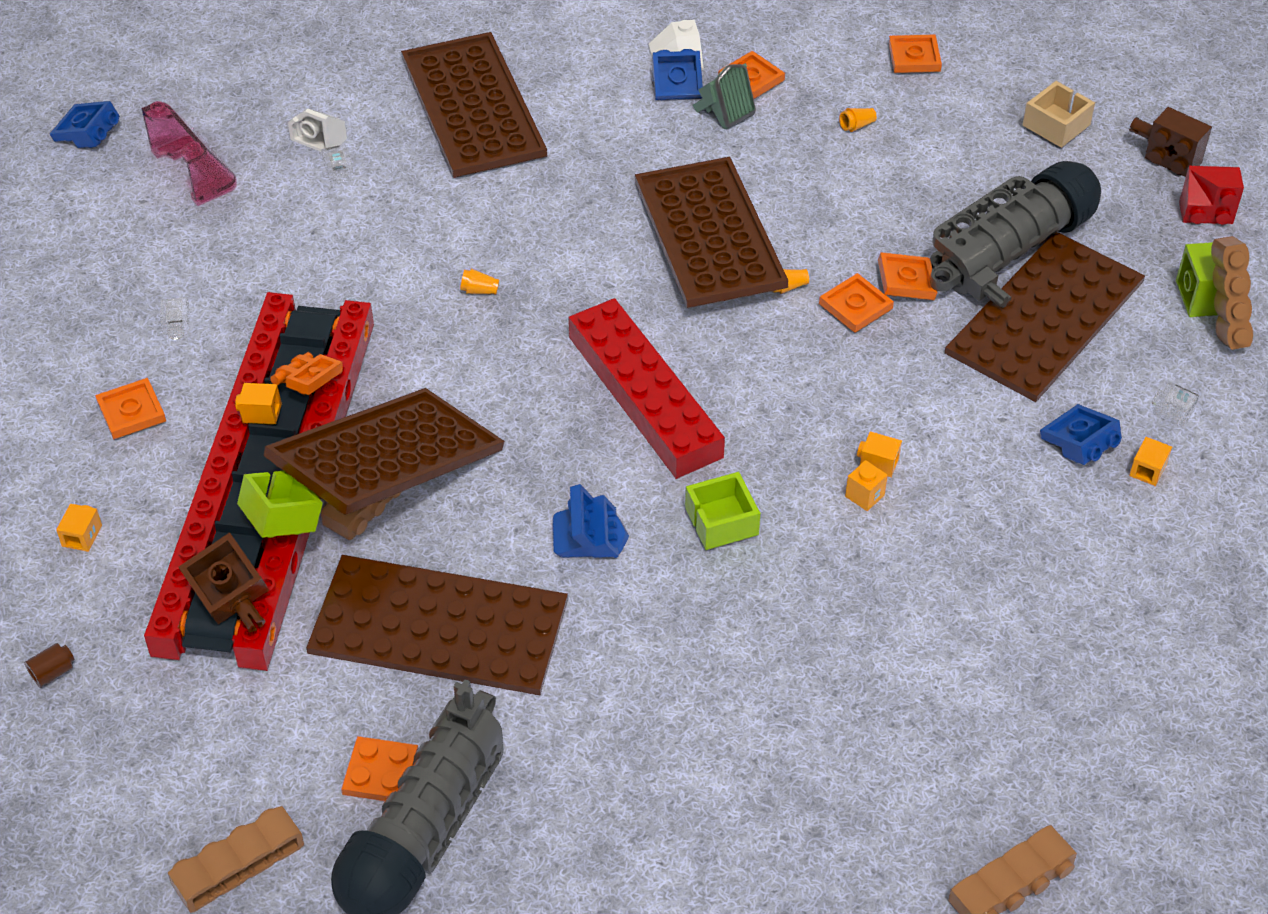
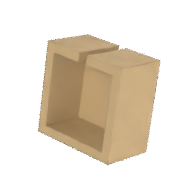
(1050, 116)

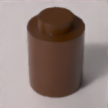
(49, 664)

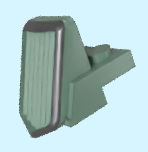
(728, 96)

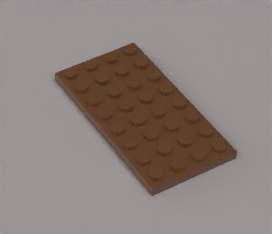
(473, 104)
(710, 232)
(1052, 315)
(383, 450)
(439, 624)

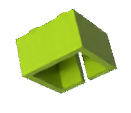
(286, 510)
(722, 510)

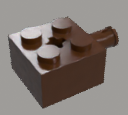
(1174, 140)
(235, 592)

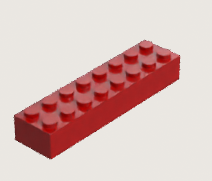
(646, 388)

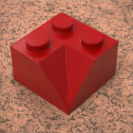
(1211, 194)

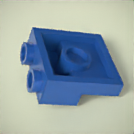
(677, 74)
(86, 124)
(1083, 434)

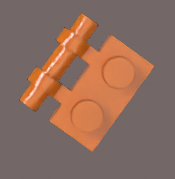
(307, 373)

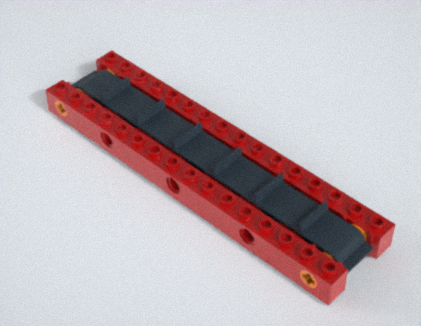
(239, 450)

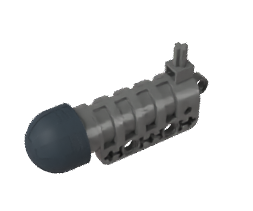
(1049, 203)
(388, 861)

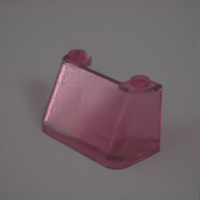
(177, 138)

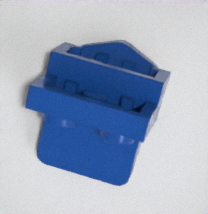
(588, 527)

